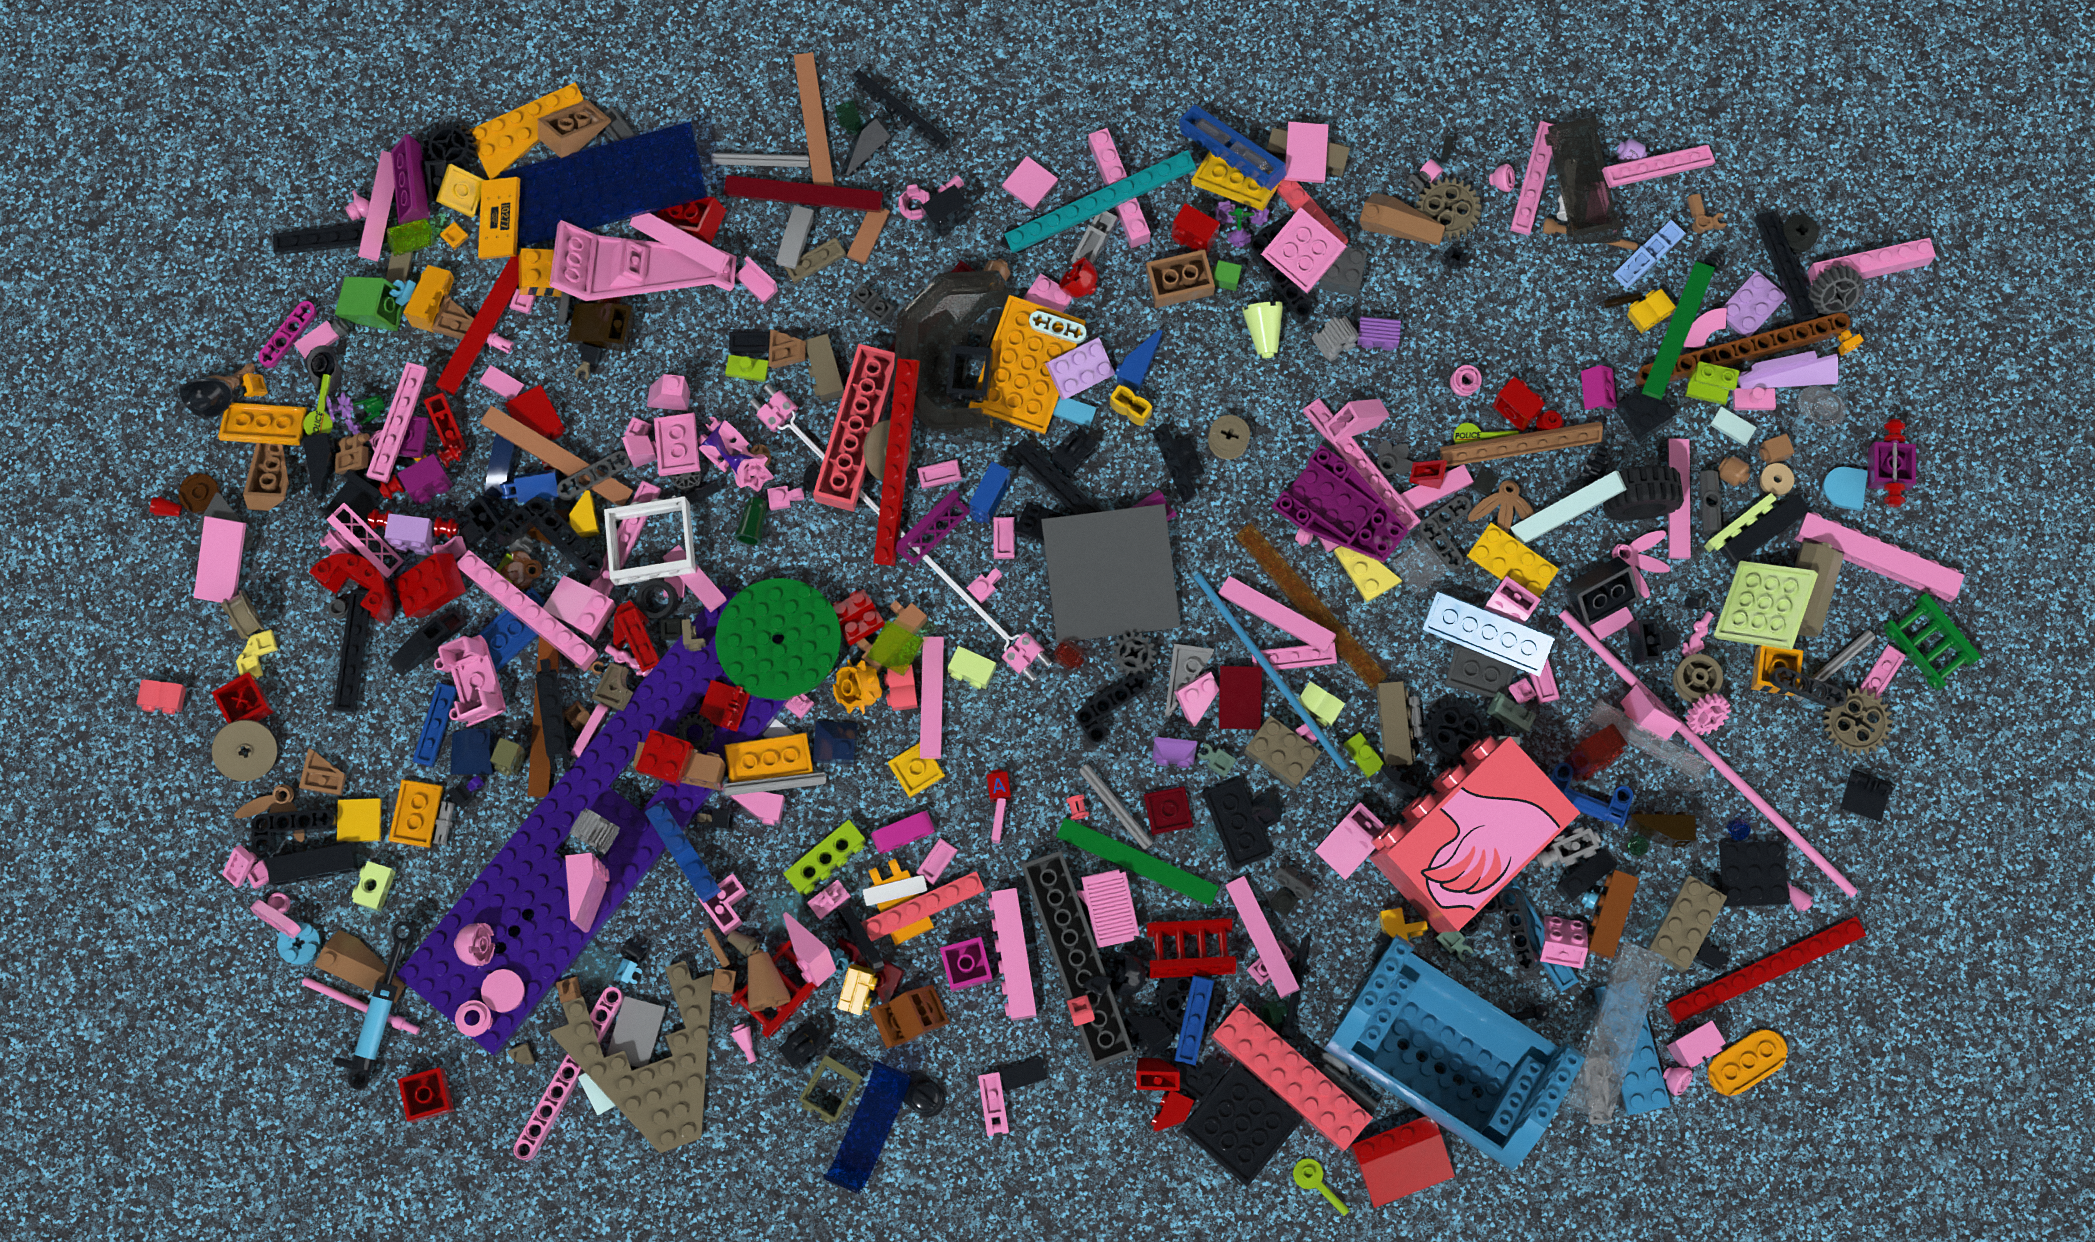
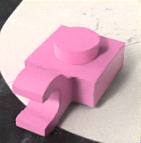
(781, 497)
(983, 587)

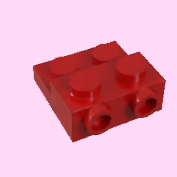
(857, 616)

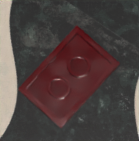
(1240, 698)

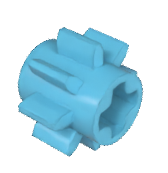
(839, 960)

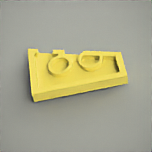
(1367, 573)

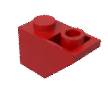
(1174, 1111)

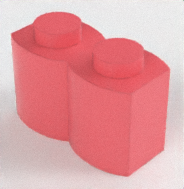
(902, 690)
(161, 696)

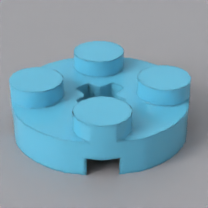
(308, 951)

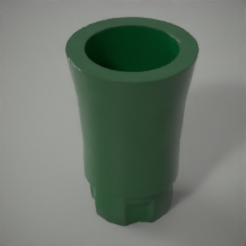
(752, 522)

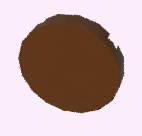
(198, 492)

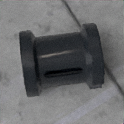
(634, 951)

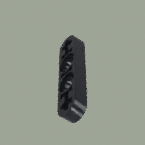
(1807, 689)
(860, 938)

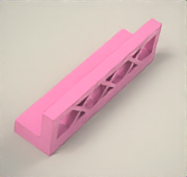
(359, 546)

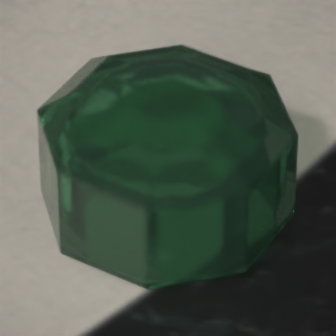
(1637, 846)

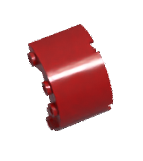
(337, 569)

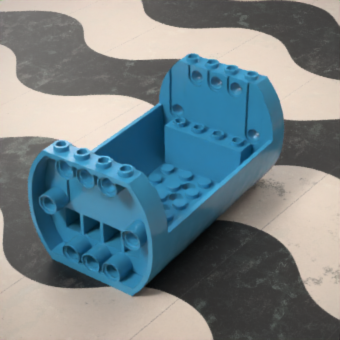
(1490, 1051)

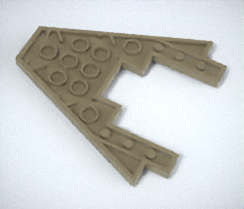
(665, 1096)

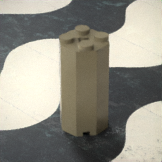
(1827, 565)

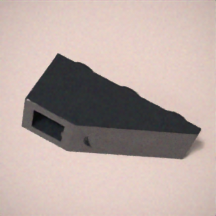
(865, 142)

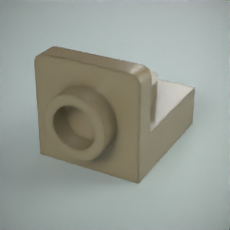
(689, 633)

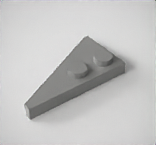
(1185, 666)

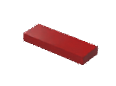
(638, 639)

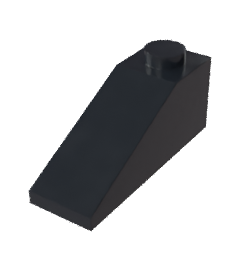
(320, 459)
(1586, 876)

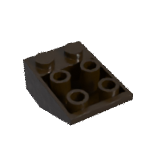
(602, 325)
(1664, 829)

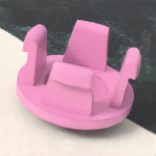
(912, 193)
(337, 543)
(485, 1018)

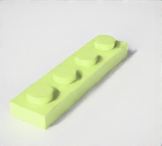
(1747, 518)

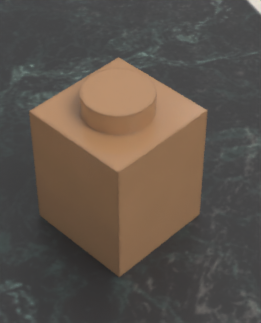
(1776, 449)
(725, 981)

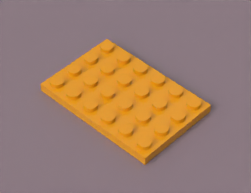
(1020, 380)

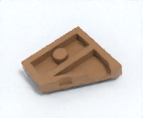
(452, 319)
(785, 350)
(321, 776)

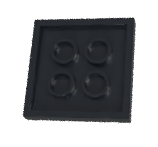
(1753, 874)

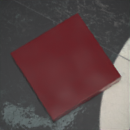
(1168, 811)

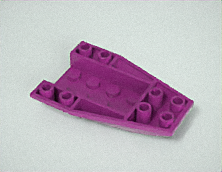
(1341, 507)

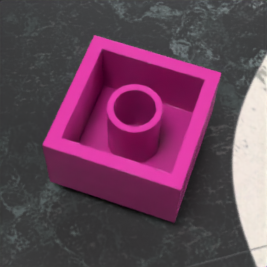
(966, 964)

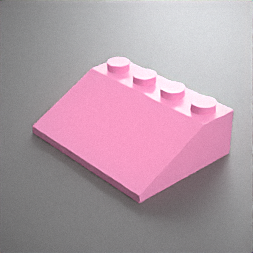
(585, 888)

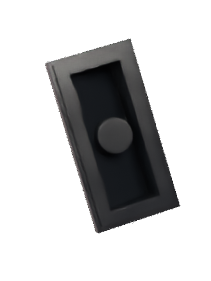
(434, 173)

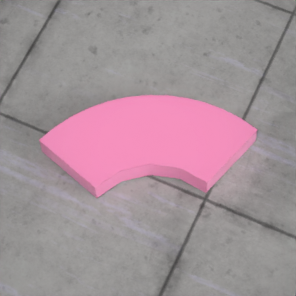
(1704, 326)

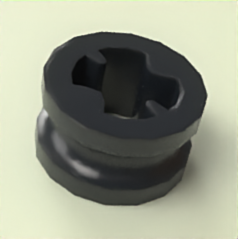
(1714, 260)

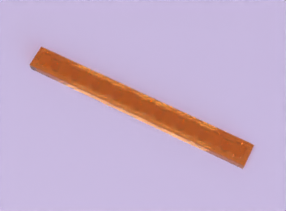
(1310, 605)

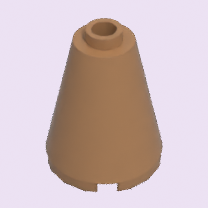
(764, 983)

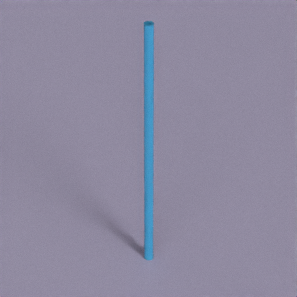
(1271, 672)

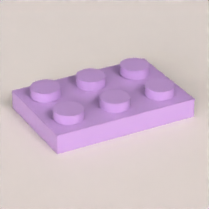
(1753, 304)
(1080, 368)

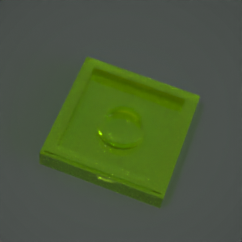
(895, 648)

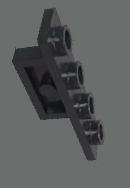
(1180, 460)

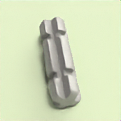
(1415, 721)

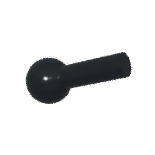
(1497, 723)
(1539, 1012)

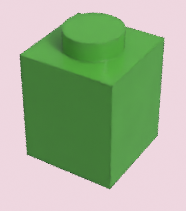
(1226, 275)

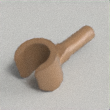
(591, 668)

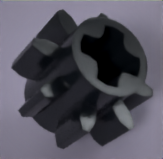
(1451, 262)

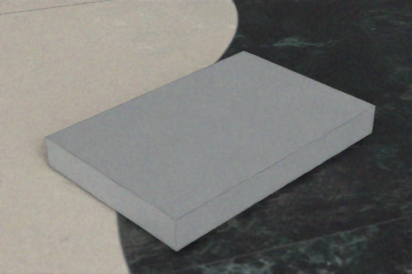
(637, 1031)

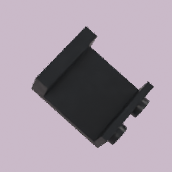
(358, 496)

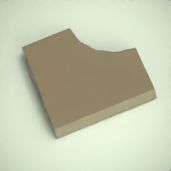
(613, 688)

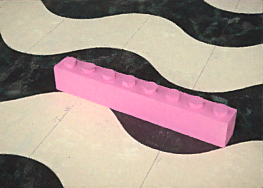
(1882, 557)
(527, 610)

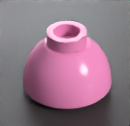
(1503, 178)
(1677, 1079)

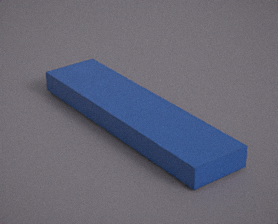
(435, 725)
(1194, 1020)

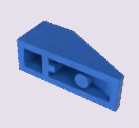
(1137, 363)

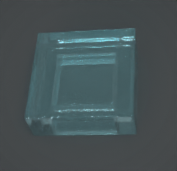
(1208, 839)

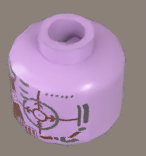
(1631, 151)

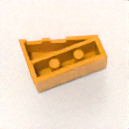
(428, 297)

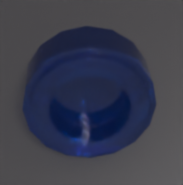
(1738, 829)

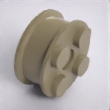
(242, 615)
(1689, 686)

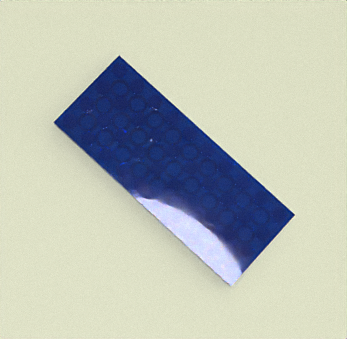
(609, 183)

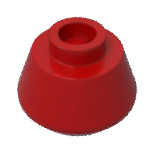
(1549, 420)

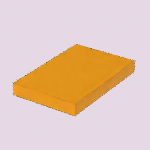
(416, 813)

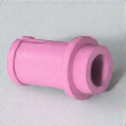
(956, 180)
(499, 342)

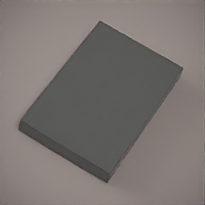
(1478, 673)

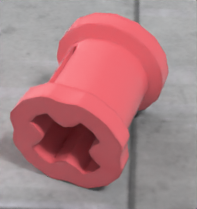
(1082, 813)

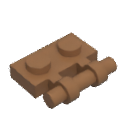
(353, 458)

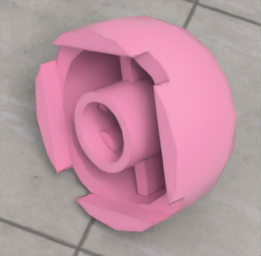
(474, 944)

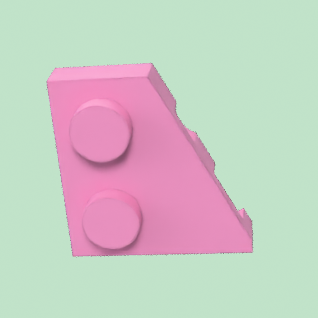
(1197, 697)

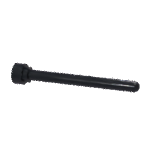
(1287, 1029)

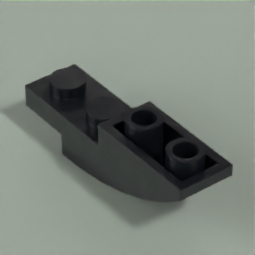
(425, 640)

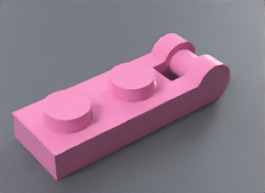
(993, 1103)

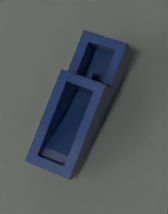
(500, 466)

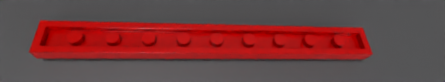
(896, 462)
(1765, 970)

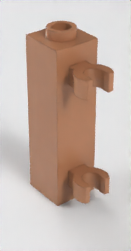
(910, 619)

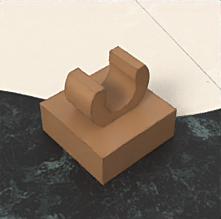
(569, 989)

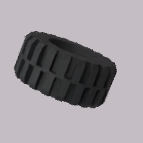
(1649, 493)

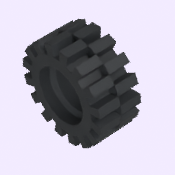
(704, 723)

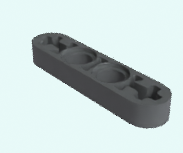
(591, 472)

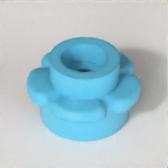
(1590, 898)

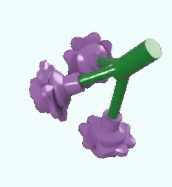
(1226, 212)

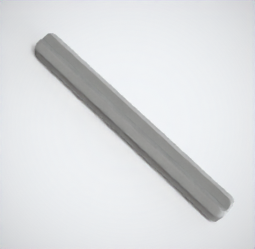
(760, 159)
(1841, 659)
(776, 783)
(1115, 806)

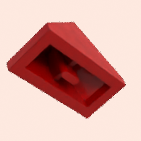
(1428, 473)

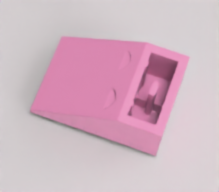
(1512, 601)
(1350, 841)

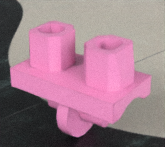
(828, 899)

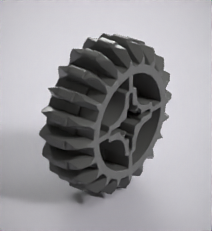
(1836, 290)

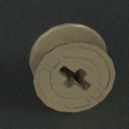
(1226, 426)

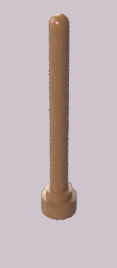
(1551, 226)

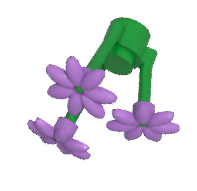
(371, 405)

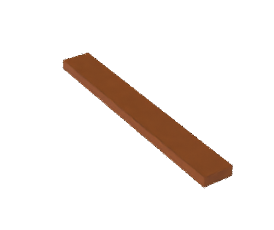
(539, 768)

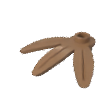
(1507, 501)
(276, 803)

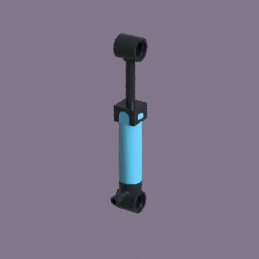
(376, 1016)

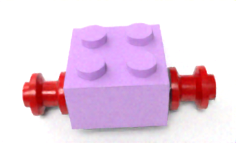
(412, 532)

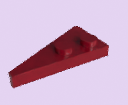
(888, 978)

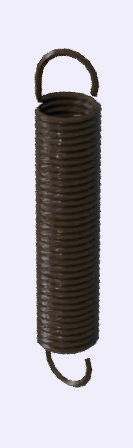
(1609, 303)

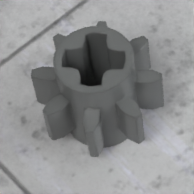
(523, 544)

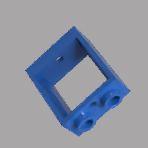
(989, 493)

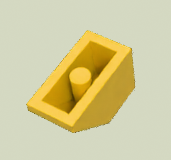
(584, 517)

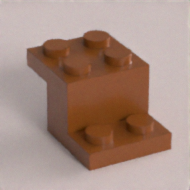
(909, 1016)

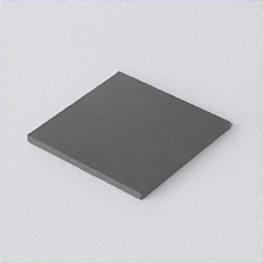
(1110, 573)

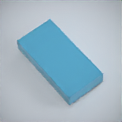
(1074, 411)

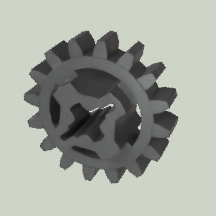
(1125, 659)

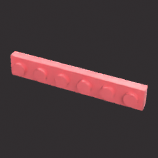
(1296, 197)
(923, 906)

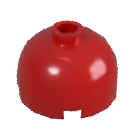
(1080, 279)

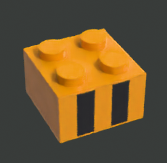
(535, 272)
(1771, 658)

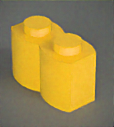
(1651, 310)
(1126, 403)

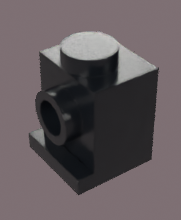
(1711, 957)

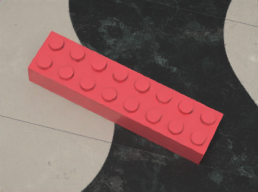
(859, 410)
(1291, 1077)

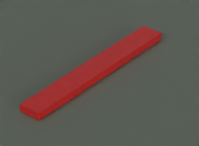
(480, 328)

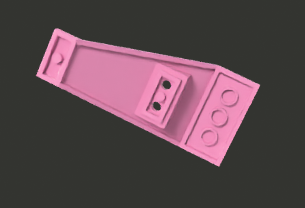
(616, 267)

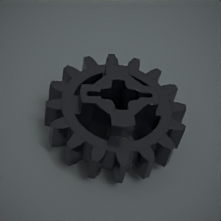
(1595, 466)

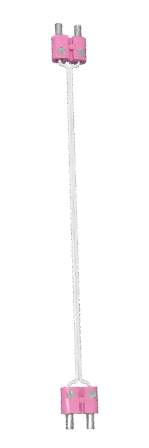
(1017, 656)

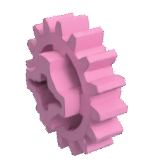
(1708, 714)

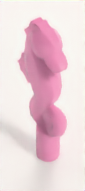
(1695, 642)
(622, 656)

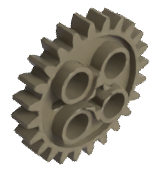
(1437, 196)
(1848, 739)

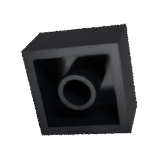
(945, 211)
(1644, 414)

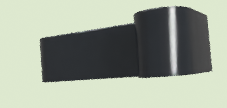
(1114, 705)
(294, 827)
(1515, 930)

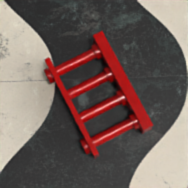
(1191, 966)
(785, 1011)

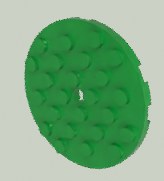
(782, 669)

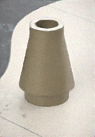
(744, 943)

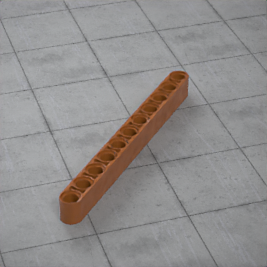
(1752, 348)

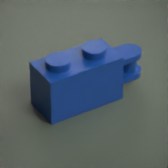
(531, 485)

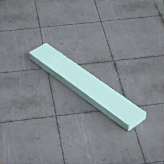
(1569, 508)

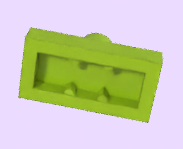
(747, 368)
(1363, 755)

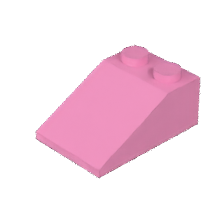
(580, 607)
(811, 953)

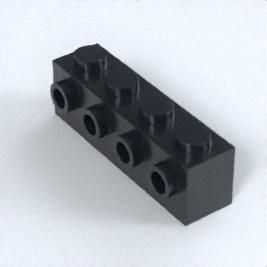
(312, 864)

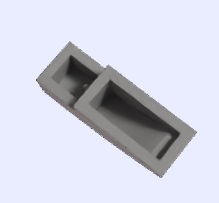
(795, 237)
(1095, 237)

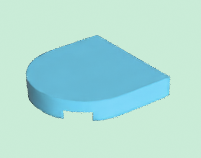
(1846, 487)

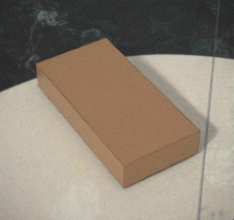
(716, 947)

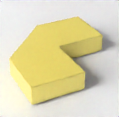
(256, 646)

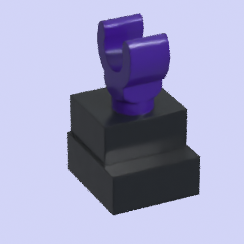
(462, 795)

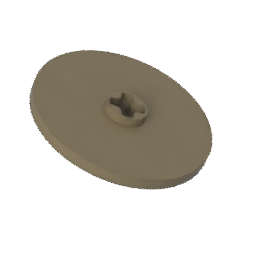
(876, 448)
(251, 735)

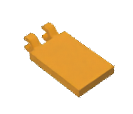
(909, 931)

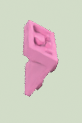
(1564, 942)

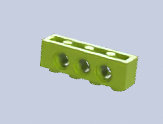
(846, 832)

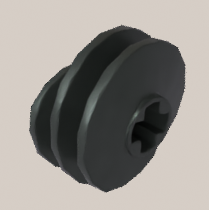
(1800, 233)

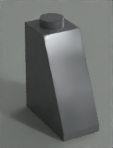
(221, 509)

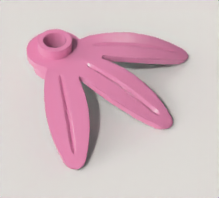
(1644, 562)

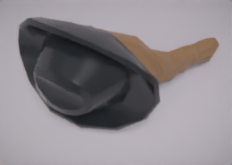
(212, 394)

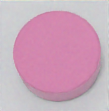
(279, 902)

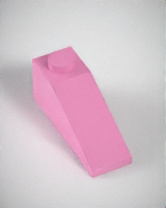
(762, 805)

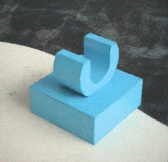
(405, 291)
(626, 970)

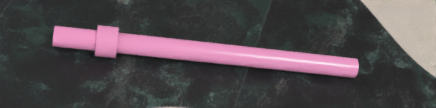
(397, 1021)

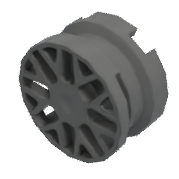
(687, 481)

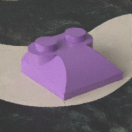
(1174, 752)

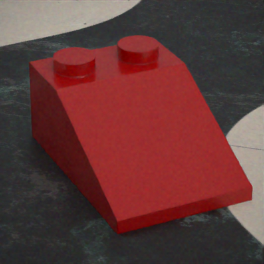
(697, 218)

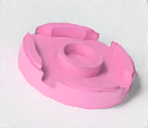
(503, 990)

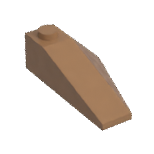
(1395, 218)
(266, 478)
(354, 962)

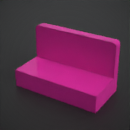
(1598, 387)

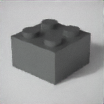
(1345, 273)

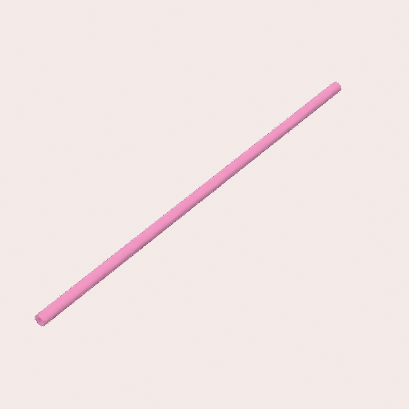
(1716, 761)

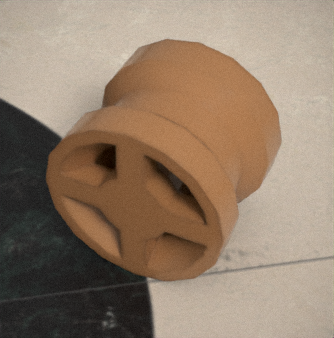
(762, 449)

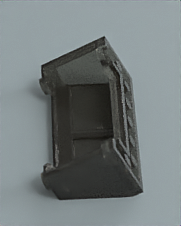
(1582, 182)

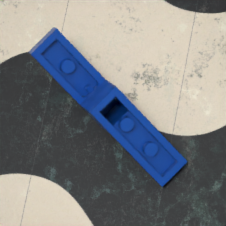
(682, 851)

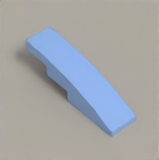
(1649, 254)

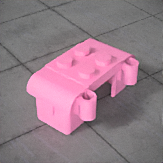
(474, 679)

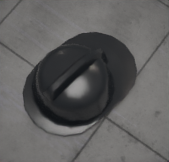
(323, 361)
(924, 1095)

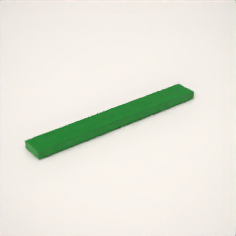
(1678, 330)
(1137, 862)

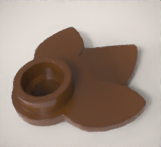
(519, 568)

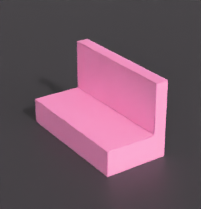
(757, 281)

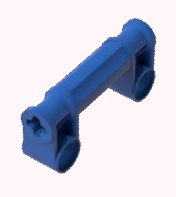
(1613, 811)

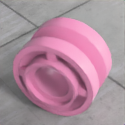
(1474, 378)

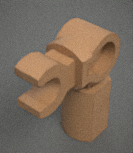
(1703, 223)

